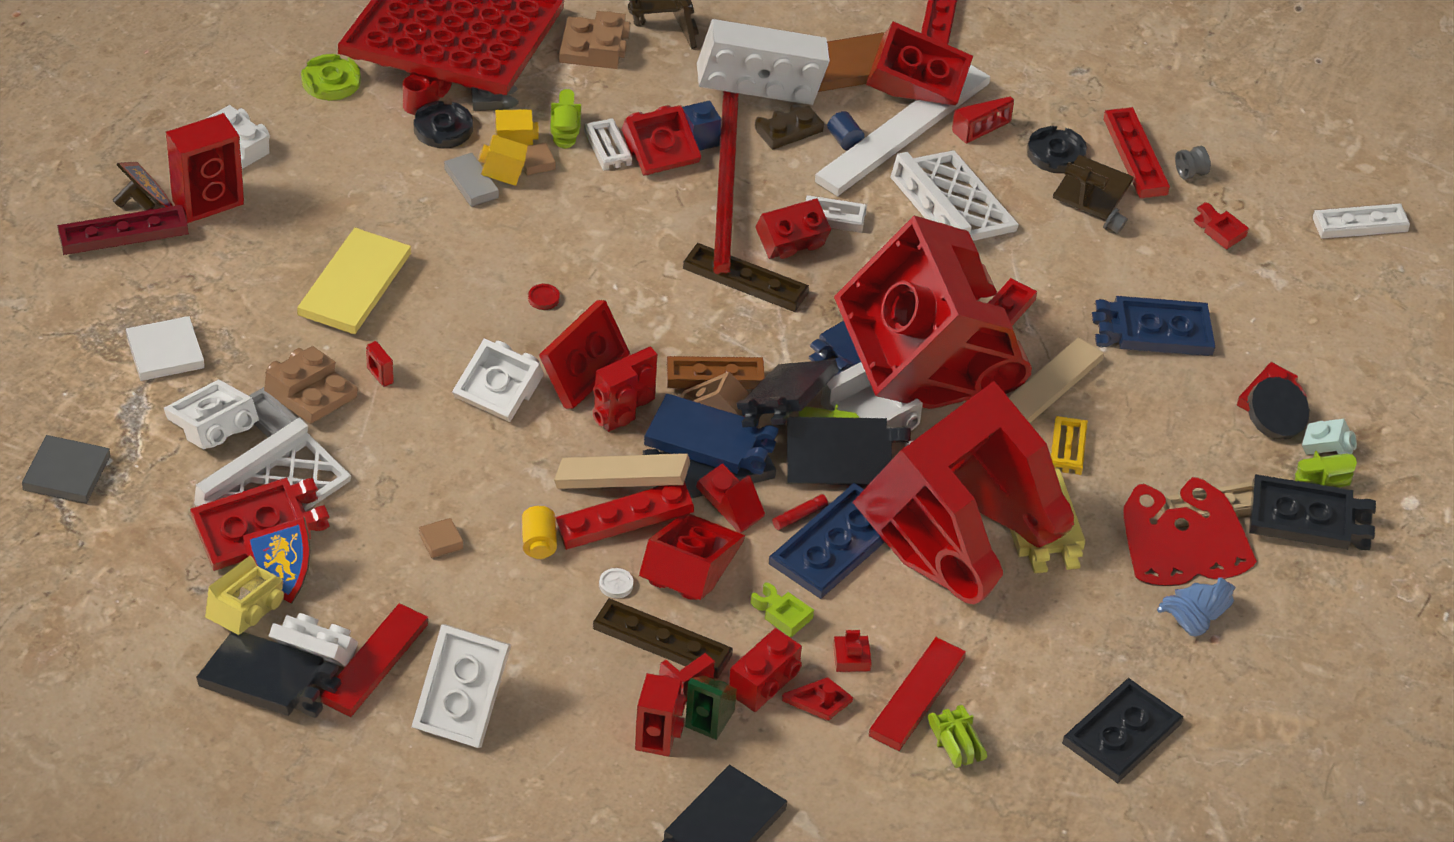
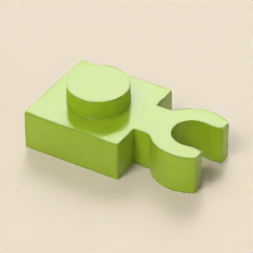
(783, 612)

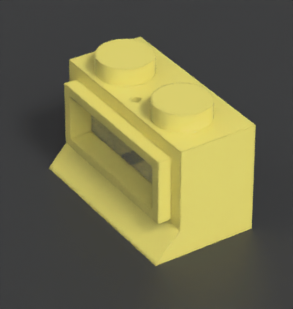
(243, 596)

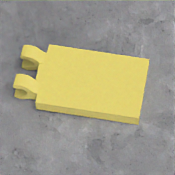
(1069, 545)

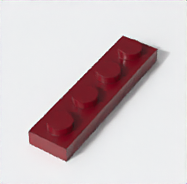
(122, 229)

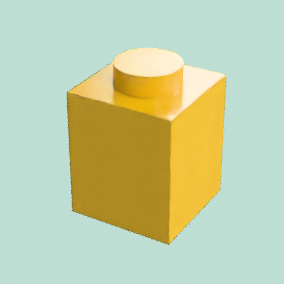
(516, 126)
(503, 159)

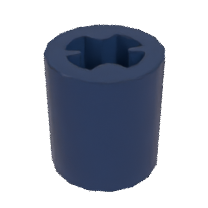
(845, 130)

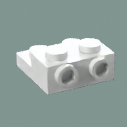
(253, 138)
(498, 379)
(213, 414)
(305, 635)

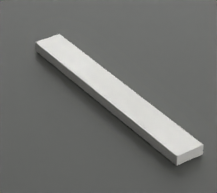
(892, 137)

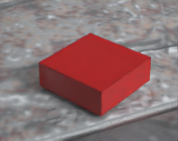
(379, 364)

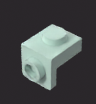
(1329, 437)

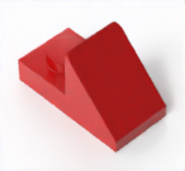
(732, 498)

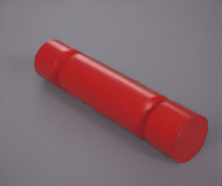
(800, 512)

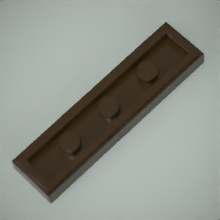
(748, 278)
(659, 636)

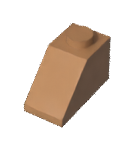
(718, 392)

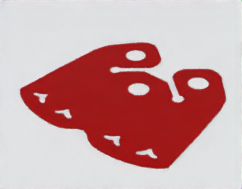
(1191, 551)

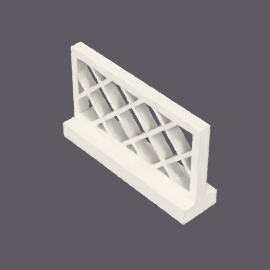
(939, 206)
(266, 455)

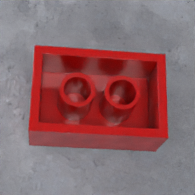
(205, 167)

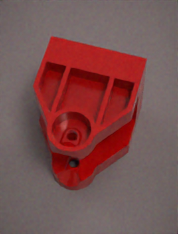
(922, 319)
(967, 465)

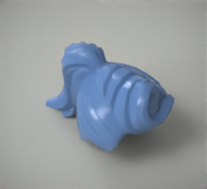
(1198, 605)

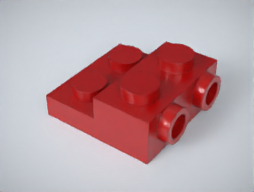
(661, 139)
(624, 387)

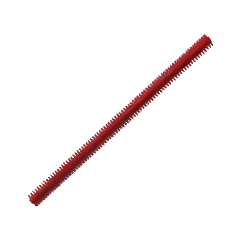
(726, 183)

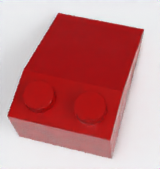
(918, 67)
(689, 556)

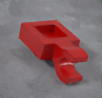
(1222, 227)

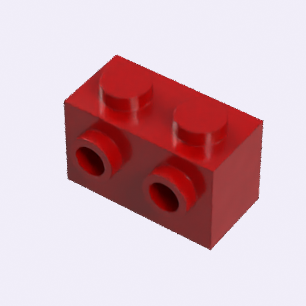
(793, 229)
(765, 669)
(659, 714)

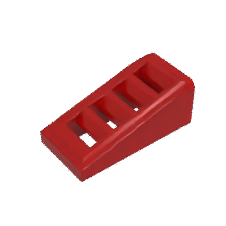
(981, 118)

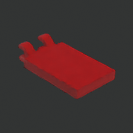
(228, 519)

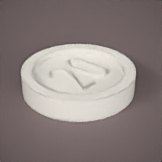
(616, 583)

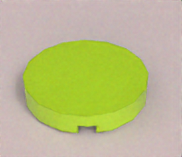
(331, 77)

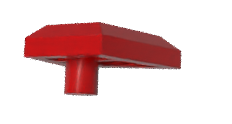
(819, 698)

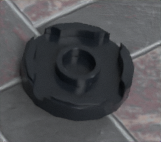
(443, 124)
(1055, 148)
(1278, 408)

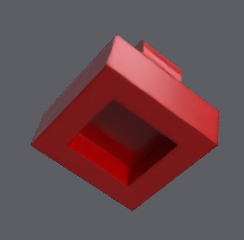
(852, 652)

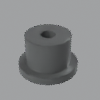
(1115, 221)

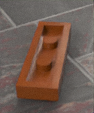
(694, 370)

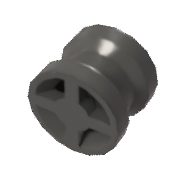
(1192, 162)

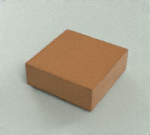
(539, 159)
(441, 538)

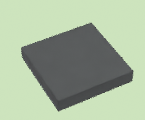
(66, 469)

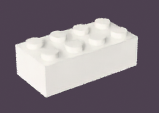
(762, 62)

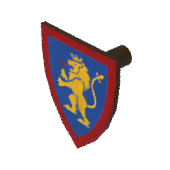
(140, 188)
(283, 552)

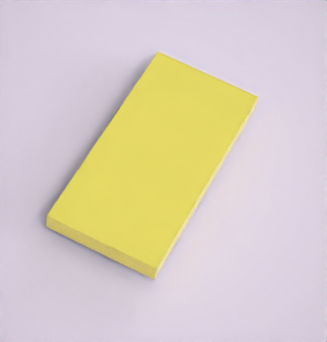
(354, 280)

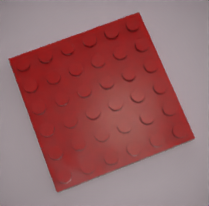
(453, 40)

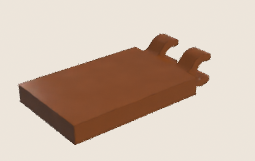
(850, 61)

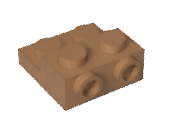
(596, 40)
(308, 384)

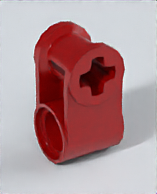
(422, 90)

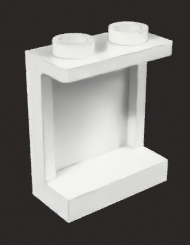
(855, 394)

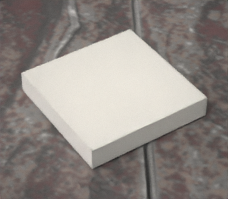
(165, 348)

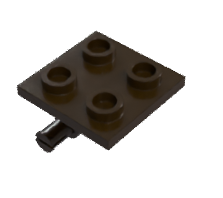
(681, 9)
(1092, 187)

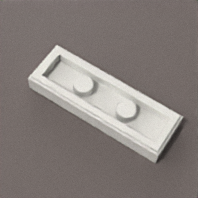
(1361, 221)

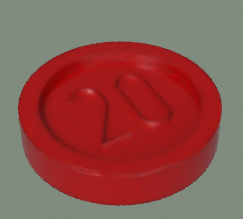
(543, 296)

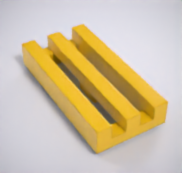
(1066, 463)

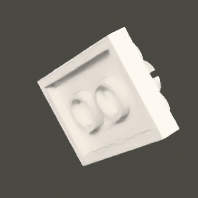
(461, 685)

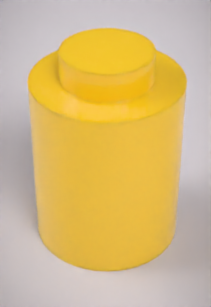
(539, 532)

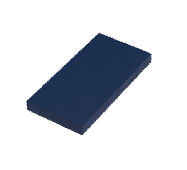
(828, 546)

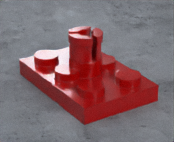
(581, 350)

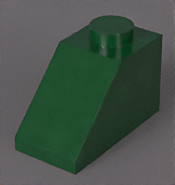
(709, 705)

